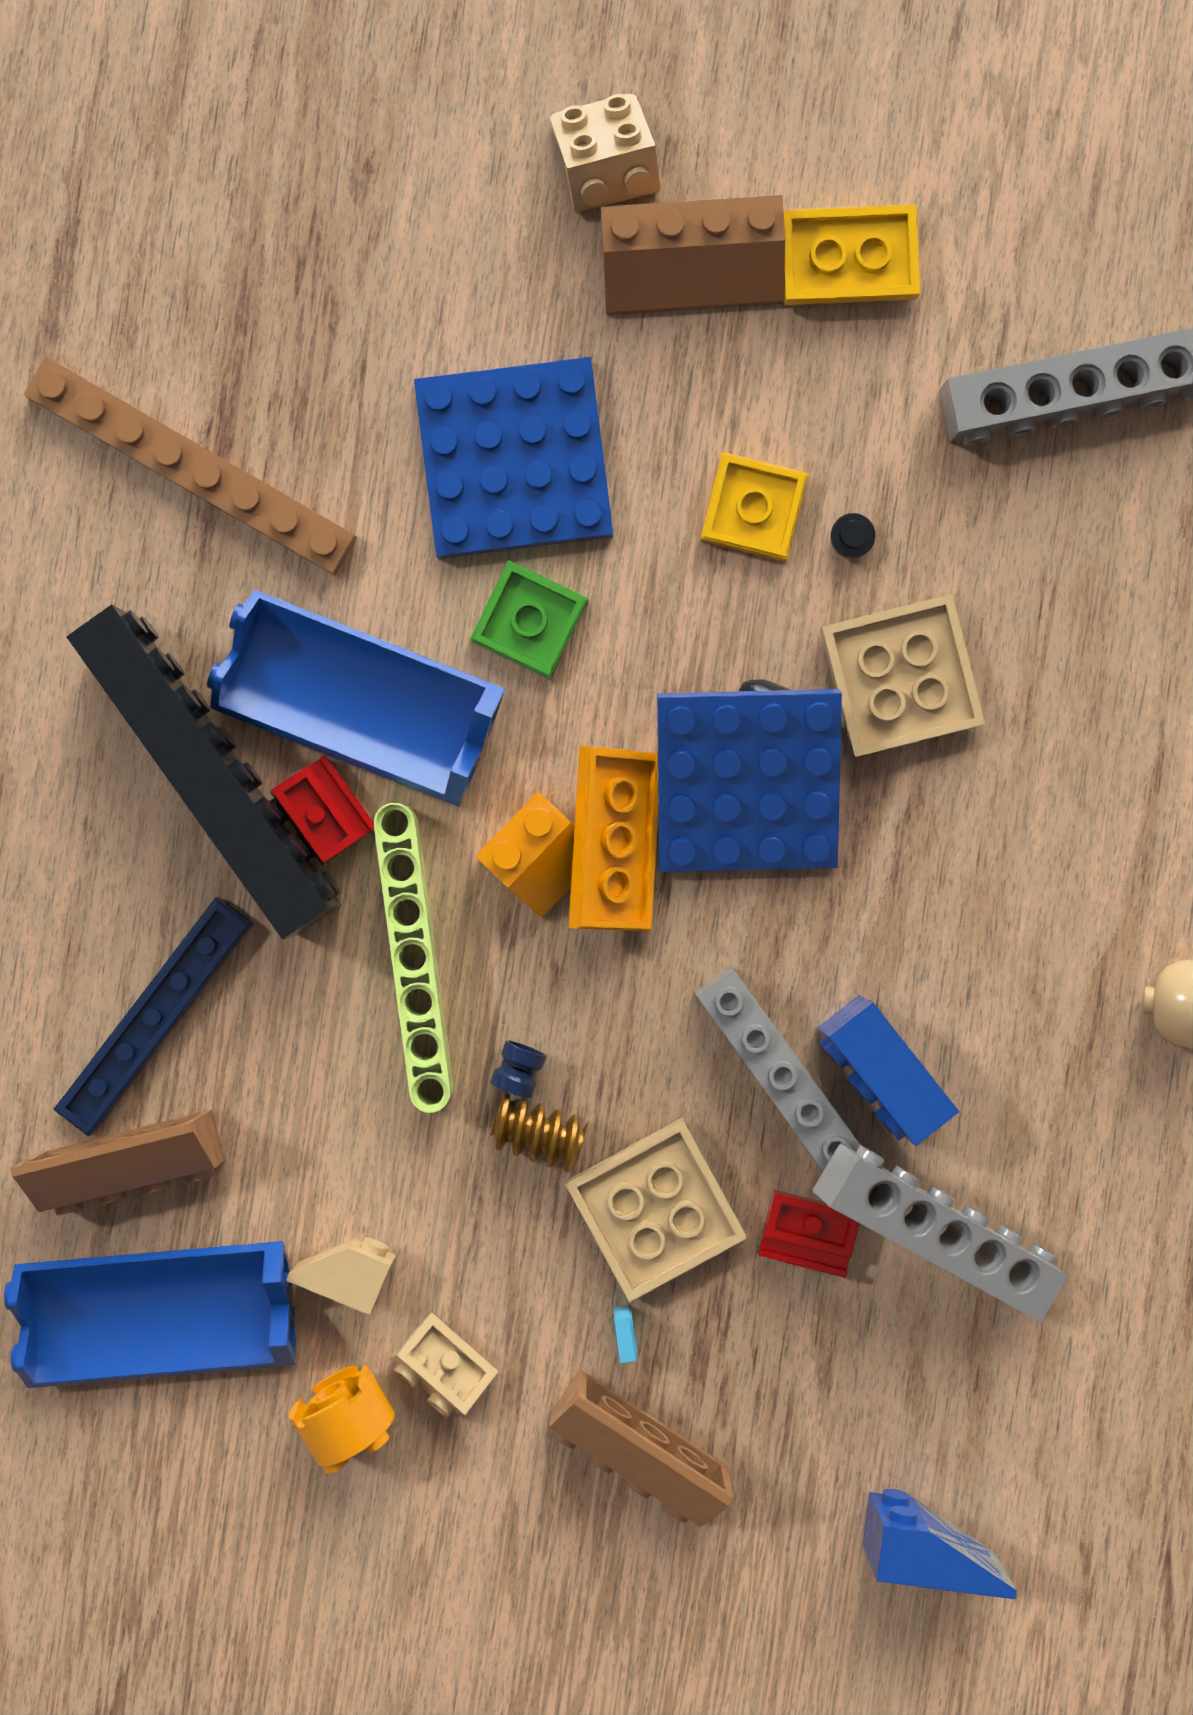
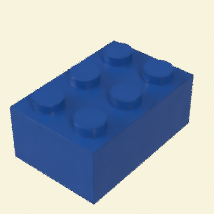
(886, 1071)

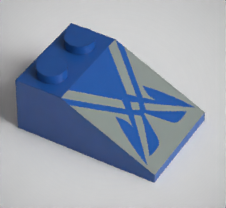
(924, 1550)

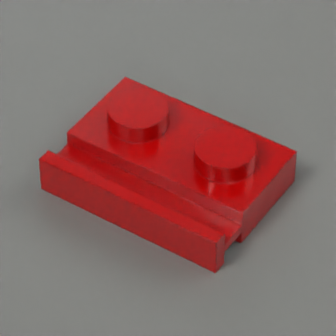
(323, 809)
(808, 1234)

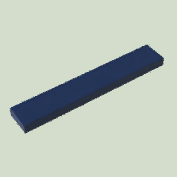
(153, 1016)

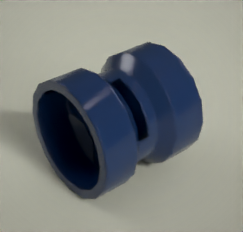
(514, 1077)

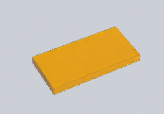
(614, 840)

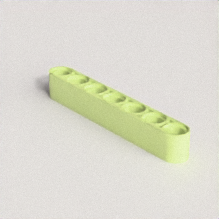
(407, 978)

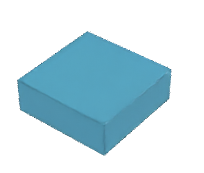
(625, 1333)

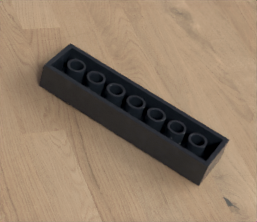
(205, 770)

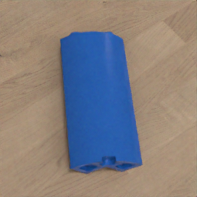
(354, 697)
(152, 1314)

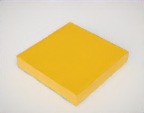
(754, 507)

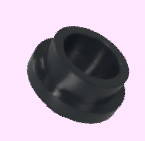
(852, 535)

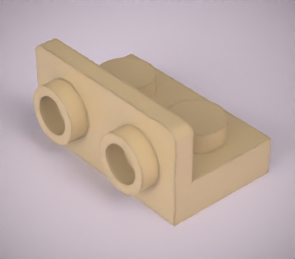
(443, 1367)

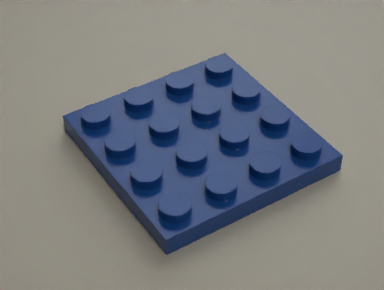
(513, 457)
(748, 779)

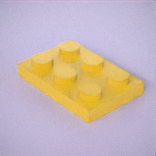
(851, 255)

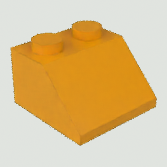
(533, 854)

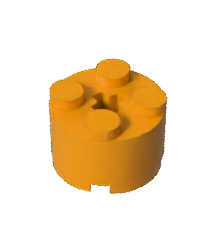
(343, 1417)

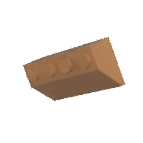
(693, 254)
(121, 1162)
(641, 1450)

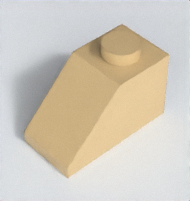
(346, 1273)

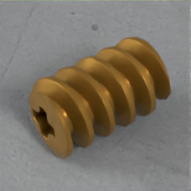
(537, 1132)

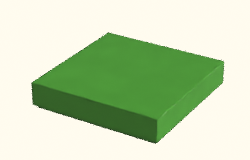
(529, 619)

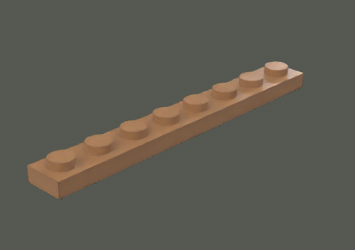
(190, 466)

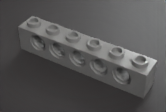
(1097, 367)
(776, 1067)
(1026, 1287)

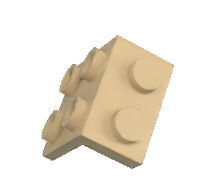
(606, 152)

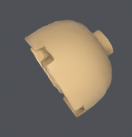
(1173, 1003)

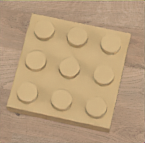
(902, 675)
(655, 1209)

